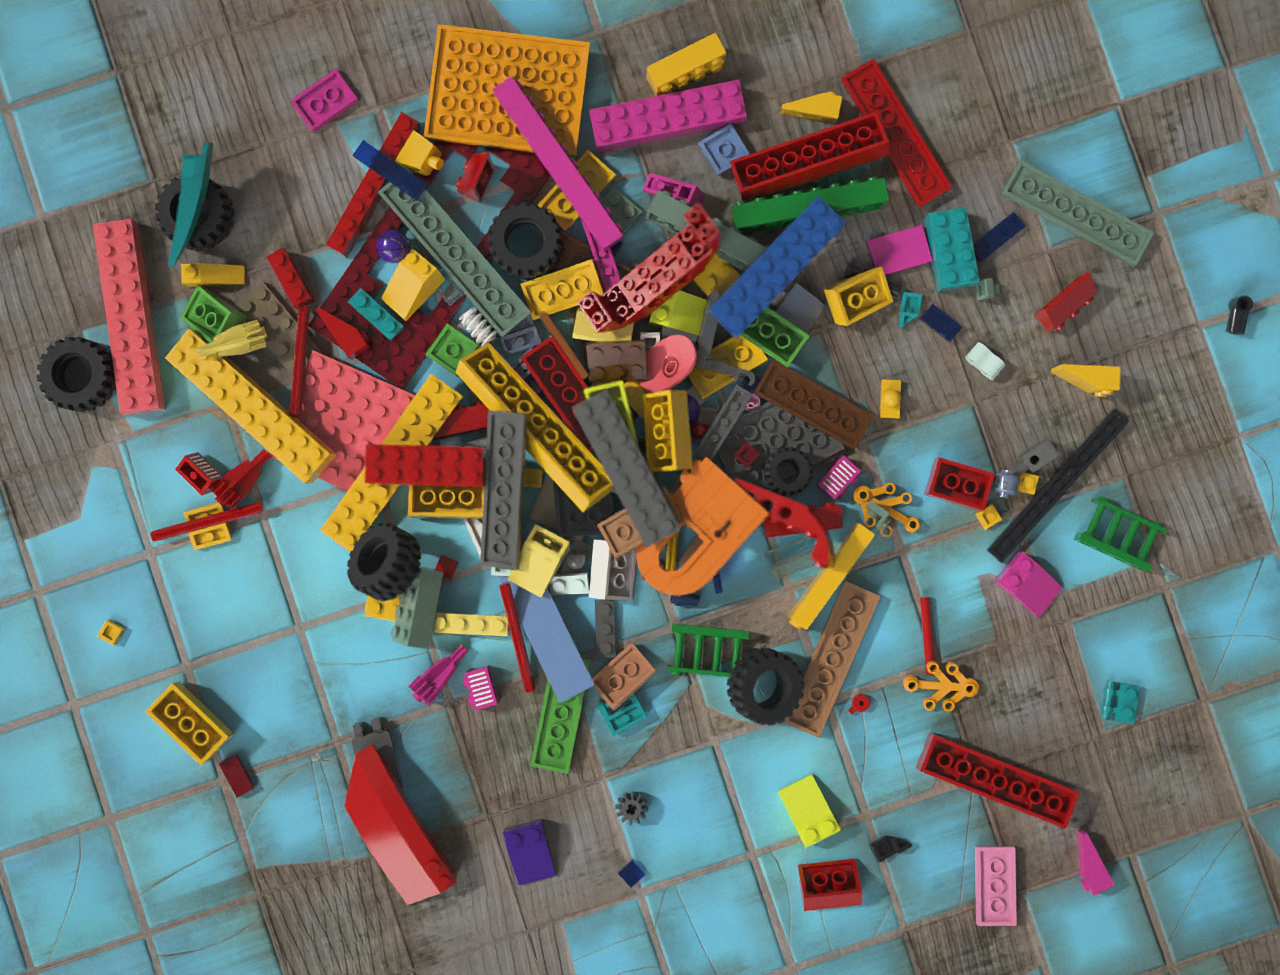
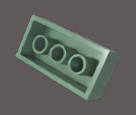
(417, 610)

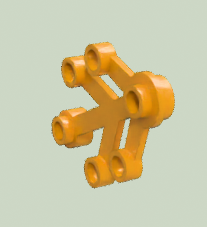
(885, 505)
(943, 686)

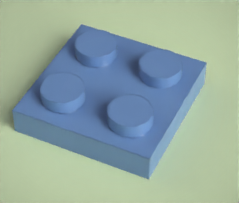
(722, 148)

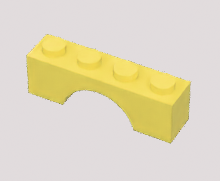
(470, 624)

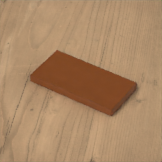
(553, 331)

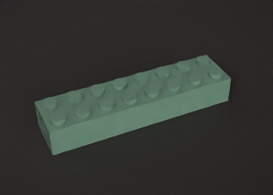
(733, 246)

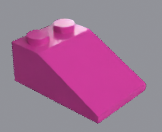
(1028, 583)

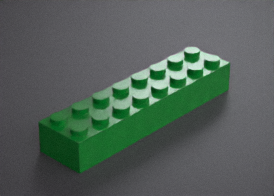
(784, 210)

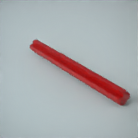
(299, 360)
(207, 521)
(517, 637)

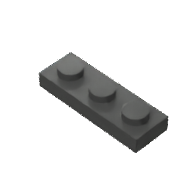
(605, 629)

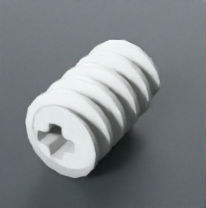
(478, 327)

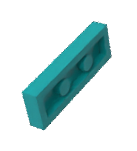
(376, 314)

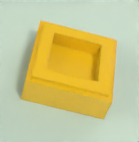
(533, 478)
(989, 516)
(111, 632)

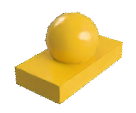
(890, 399)

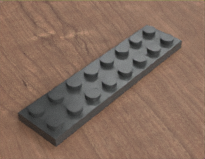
(626, 468)
(503, 489)

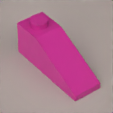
(679, 190)
(1091, 868)

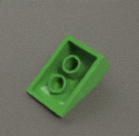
(210, 314)

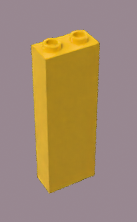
(829, 579)

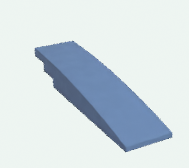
(551, 642)

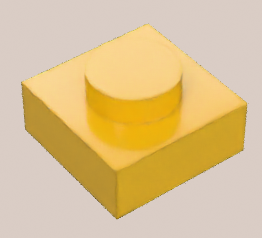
(1028, 483)

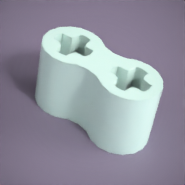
(985, 361)

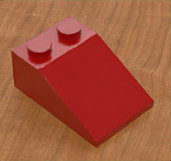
(476, 176)

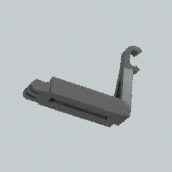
(705, 342)

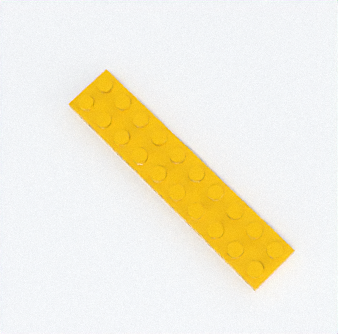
(415, 427)

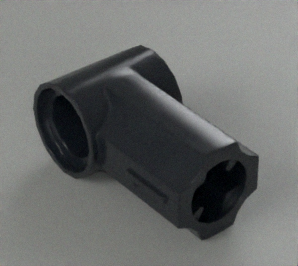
(1237, 317)

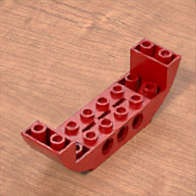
(656, 277)
(801, 519)

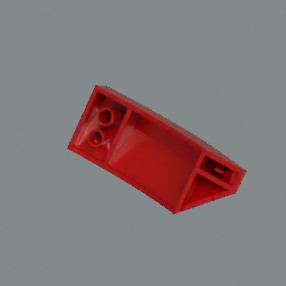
(395, 830)

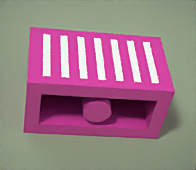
(838, 478)
(481, 688)

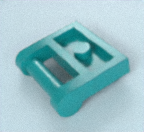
(624, 717)

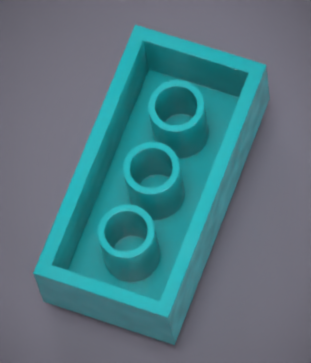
(951, 249)

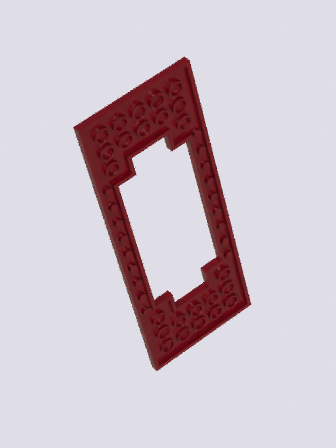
(403, 355)

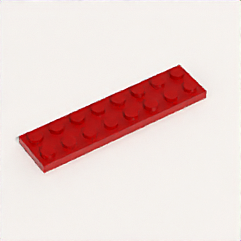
(907, 148)

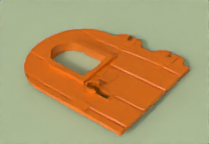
(706, 504)

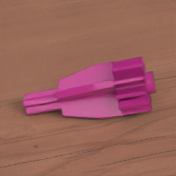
(435, 678)

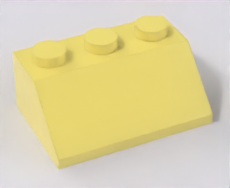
(584, 330)

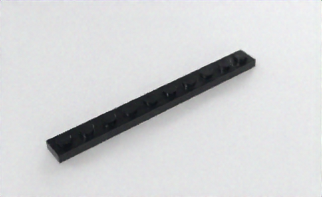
(1057, 485)

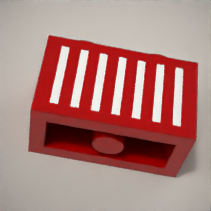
(198, 473)

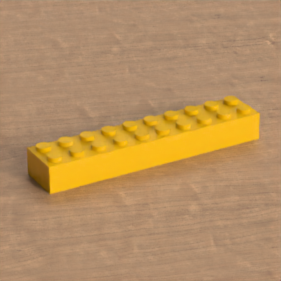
(252, 408)
(547, 437)

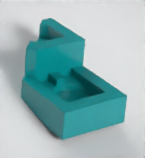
(909, 307)

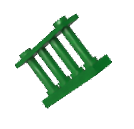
(1105, 545)
(699, 633)

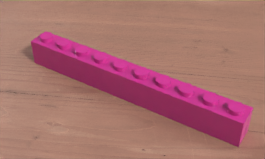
(557, 163)

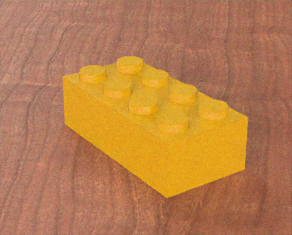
(686, 65)
(667, 431)
(445, 502)
(189, 722)

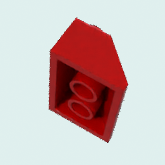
(1067, 303)
(830, 884)

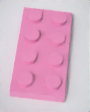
(995, 885)

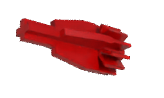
(239, 480)

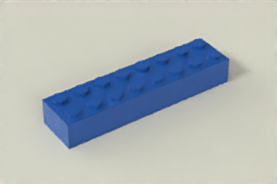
(776, 267)

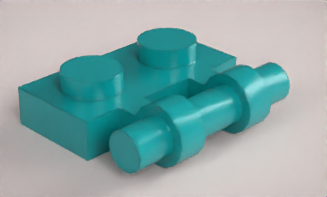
(1125, 705)

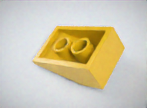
(411, 284)
(858, 296)
(1091, 379)

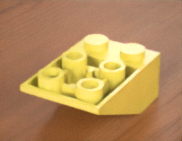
(539, 560)

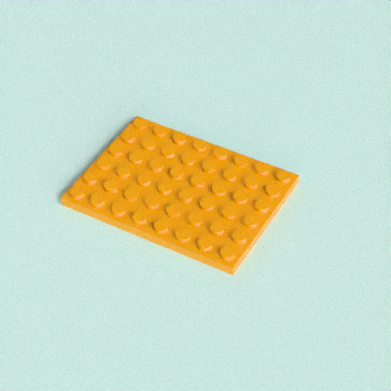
(477, 60)

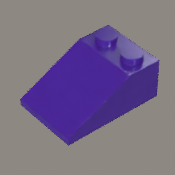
(529, 851)

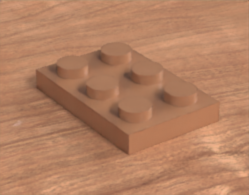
(623, 676)

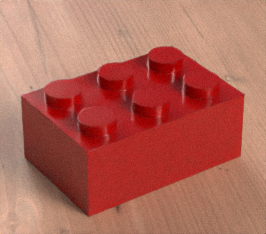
(959, 484)

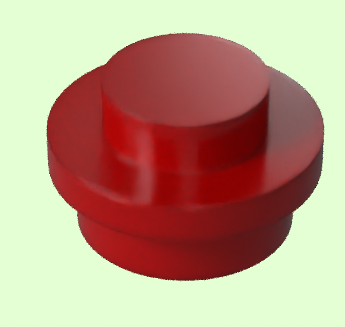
(699, 428)

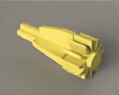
(235, 341)

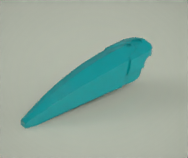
(193, 192)

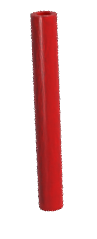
(927, 632)

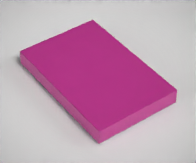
(324, 100)
(900, 250)

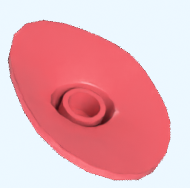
(669, 363)

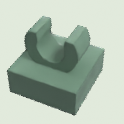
(986, 289)

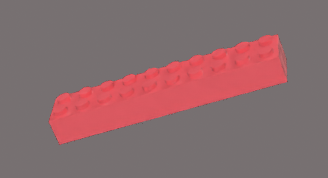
(129, 317)

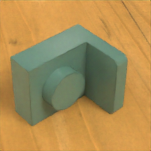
(876, 511)

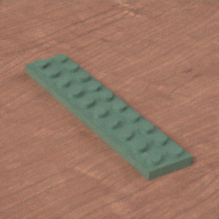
(458, 258)

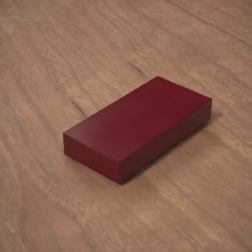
(237, 775)

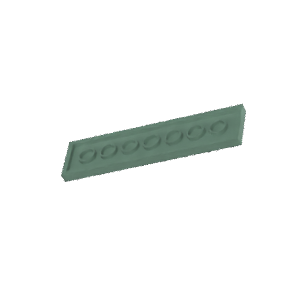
(1077, 213)

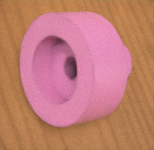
(753, 403)

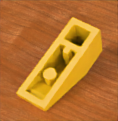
(820, 107)
(212, 275)

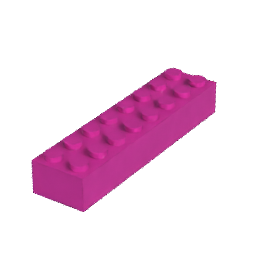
(668, 116)

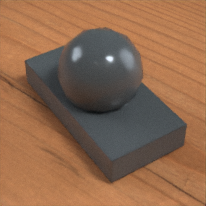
(577, 558)

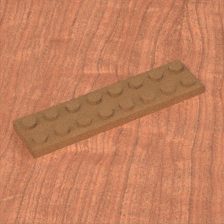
(833, 657)

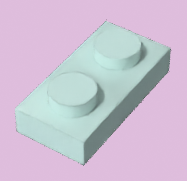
(570, 584)

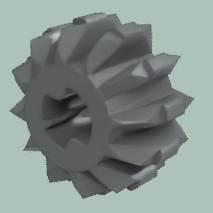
(639, 809)

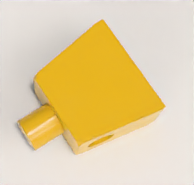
(419, 155)

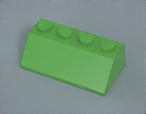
(775, 336)

